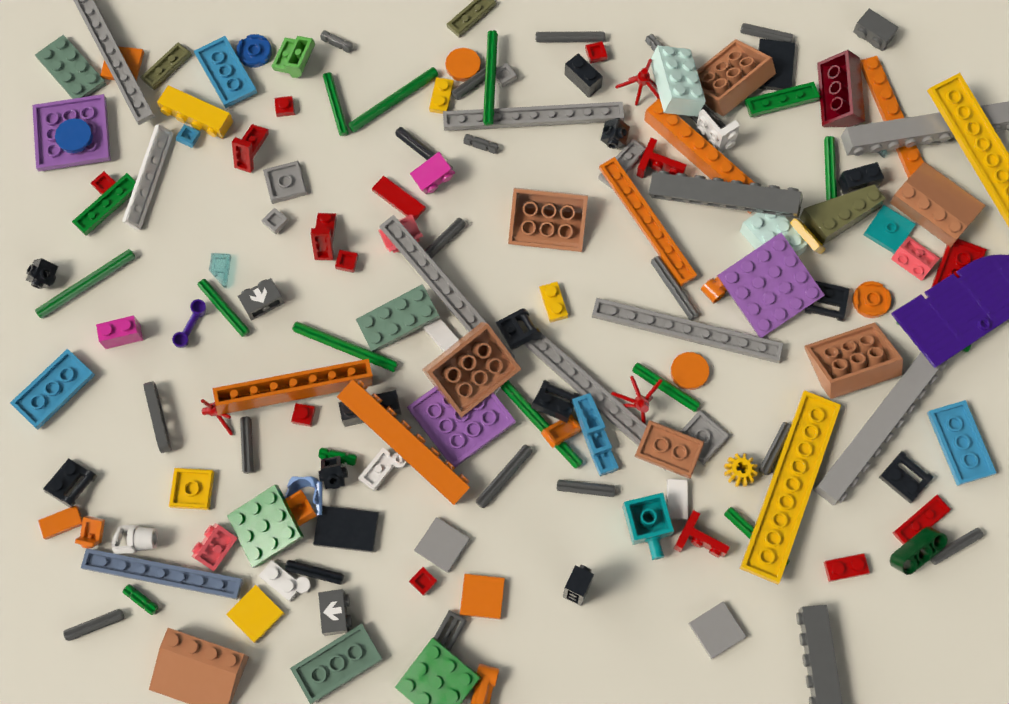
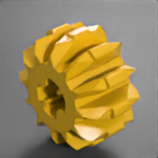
(738, 476)

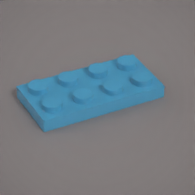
(225, 72)
(52, 389)
(961, 443)

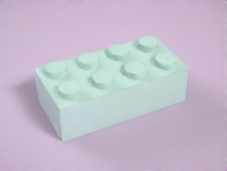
(677, 81)

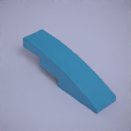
(594, 434)

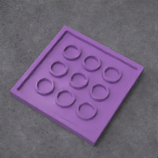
(48, 118)
(770, 285)
(457, 436)

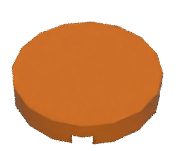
(462, 64)
(871, 299)
(689, 371)

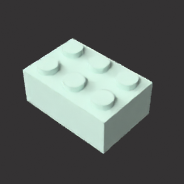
(763, 227)

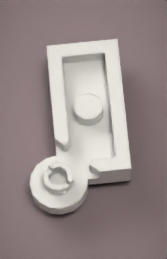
(380, 468)
(283, 582)

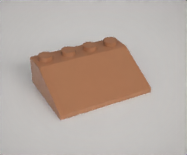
(734, 76)
(937, 204)
(547, 219)
(854, 360)
(471, 369)
(196, 670)

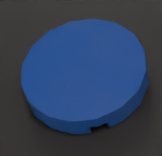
(254, 51)
(73, 135)

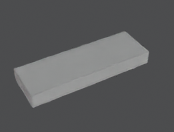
(627, 158)

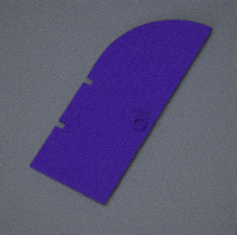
(958, 309)

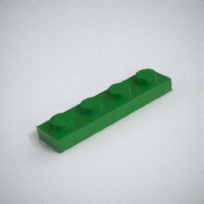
(782, 99)
(105, 205)

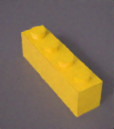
(195, 112)

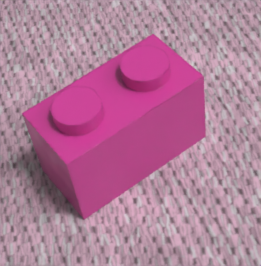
(432, 173)
(119, 332)

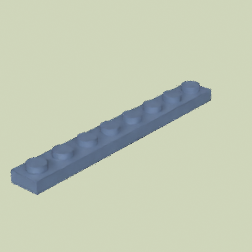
(162, 574)

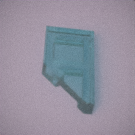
(220, 267)

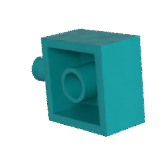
(648, 522)

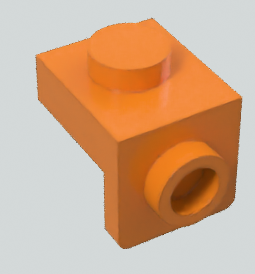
(300, 507)
(91, 532)

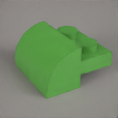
(293, 55)

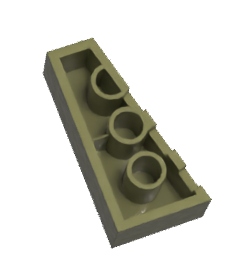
(838, 214)

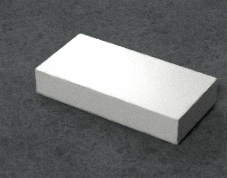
(677, 499)

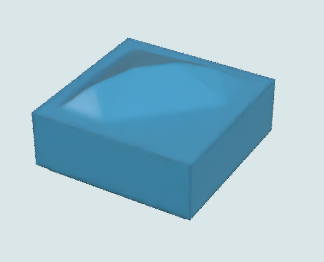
(188, 136)

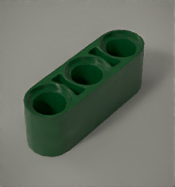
(918, 550)

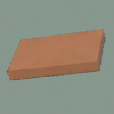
(669, 449)

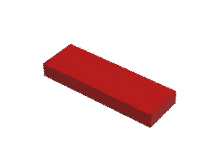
(398, 198)
(924, 517)

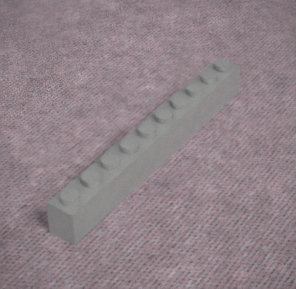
(912, 131)
(877, 430)

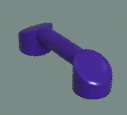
(198, 310)

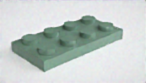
(70, 68)
(397, 318)
(336, 664)

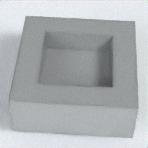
(505, 75)
(275, 220)

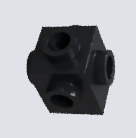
(615, 133)
(41, 273)
(333, 472)

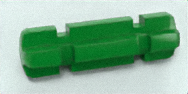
(350, 459)
(140, 599)

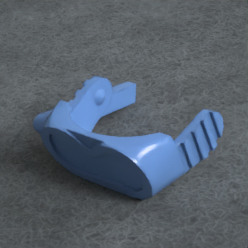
(297, 483)

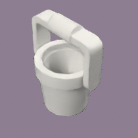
(137, 539)

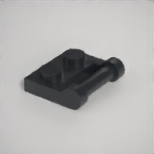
(834, 296)
(512, 331)
(552, 405)
(65, 479)
(903, 482)

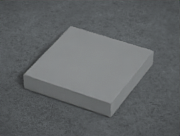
(285, 182)
(706, 430)
(442, 544)
(717, 630)

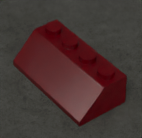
(841, 90)

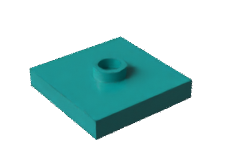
(889, 229)

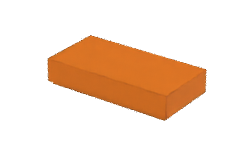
(561, 431)
(60, 522)

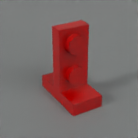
(247, 147)
(658, 162)
(323, 236)
(699, 538)

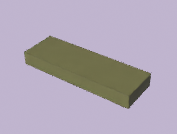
(469, 16)
(166, 66)

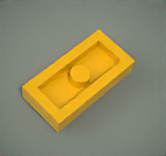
(441, 95)
(553, 302)

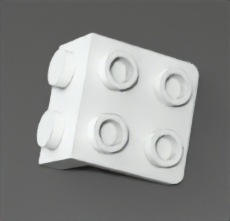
(717, 137)

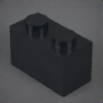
(583, 75)
(860, 178)

